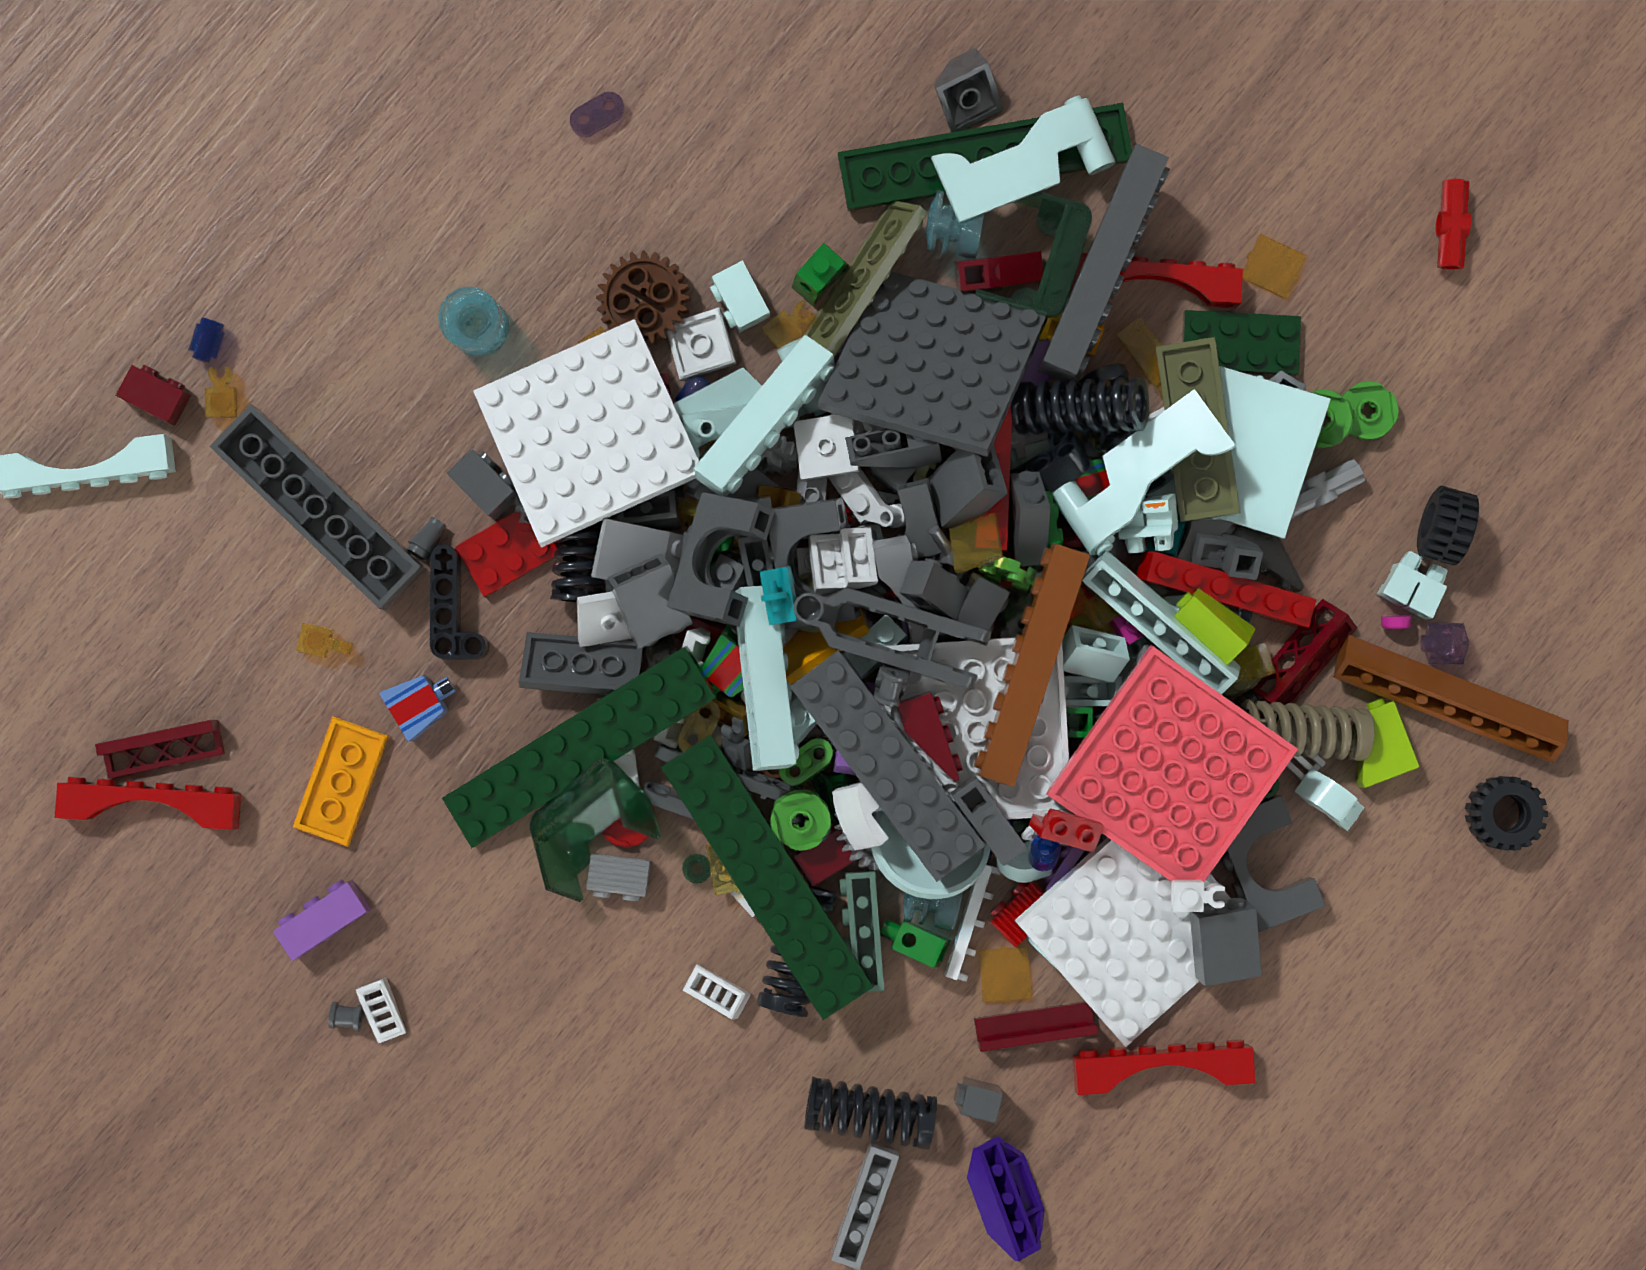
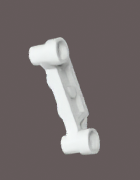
(866, 502)

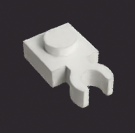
(1191, 895)

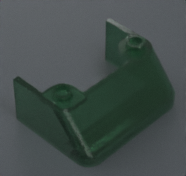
(1070, 226)
(579, 815)

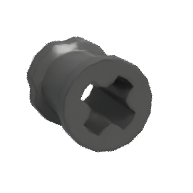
(345, 1016)

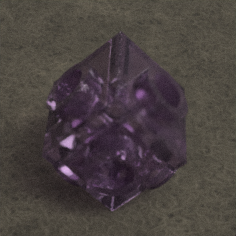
(1445, 643)

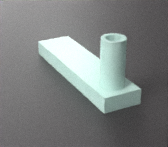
(711, 424)

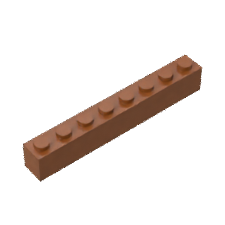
(1032, 664)
(1451, 699)

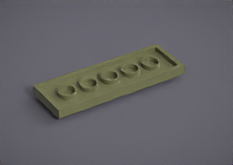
(865, 275)
(1202, 482)

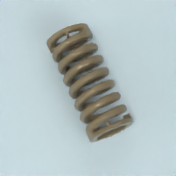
(1318, 735)

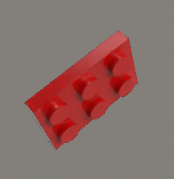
(503, 553)

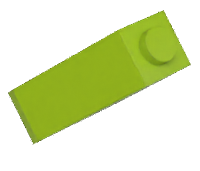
(1214, 625)
(1391, 747)

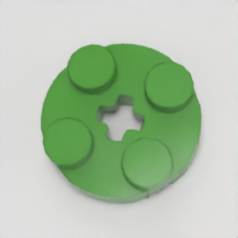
(1385, 410)
(1341, 419)
(1010, 571)
(809, 805)

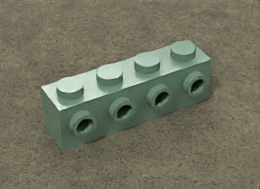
(863, 923)

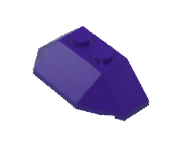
(1006, 1197)

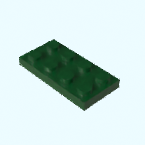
(1248, 340)

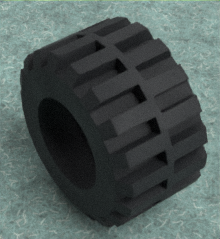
(1448, 525)
(1529, 819)

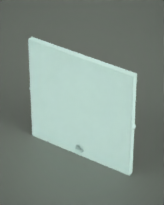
(1274, 444)

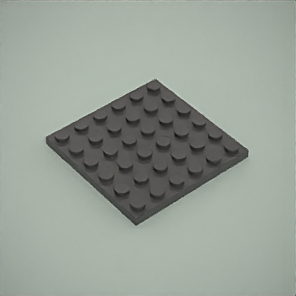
(933, 363)

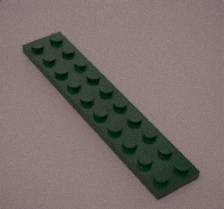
(907, 173)
(562, 754)
(767, 877)

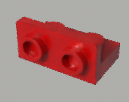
(1067, 829)

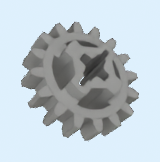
(779, 458)

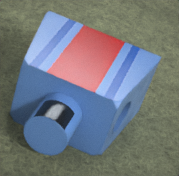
(417, 704)

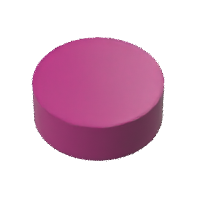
(1396, 621)

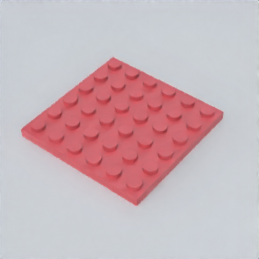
(1172, 769)

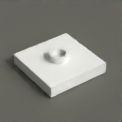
(701, 345)
(823, 446)
(600, 620)

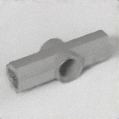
(1327, 486)

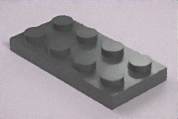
(562, 665)

